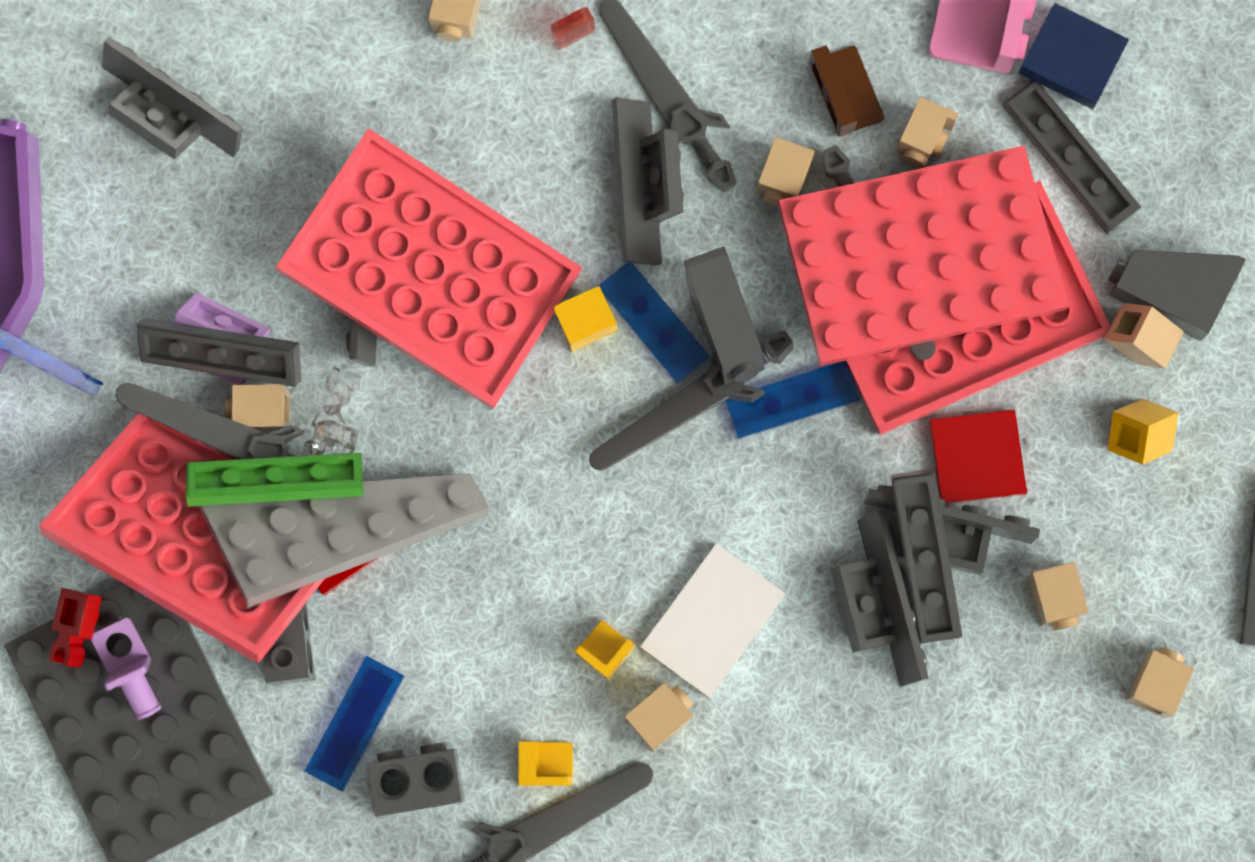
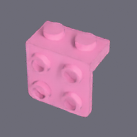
(981, 32)

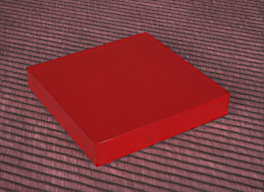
(978, 457)

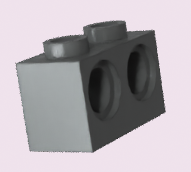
(291, 655)
(417, 791)

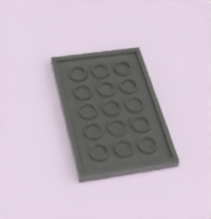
(150, 777)

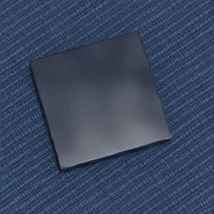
(1073, 56)

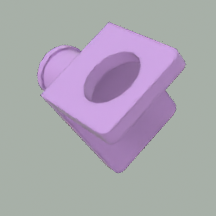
(129, 669)

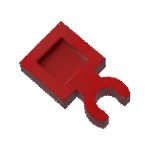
(74, 620)

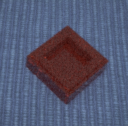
(573, 27)

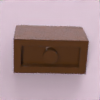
(846, 89)

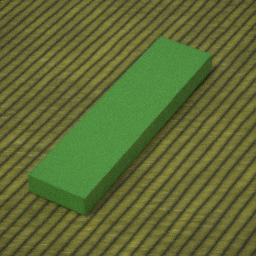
(274, 479)

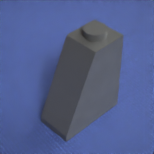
(1178, 285)
(724, 316)

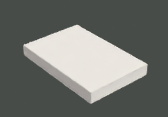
(713, 620)

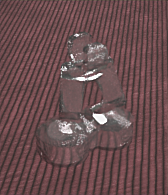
(331, 431)

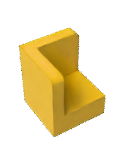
(586, 318)
(1142, 431)
(604, 649)
(545, 763)

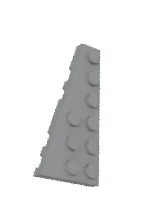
(299, 542)

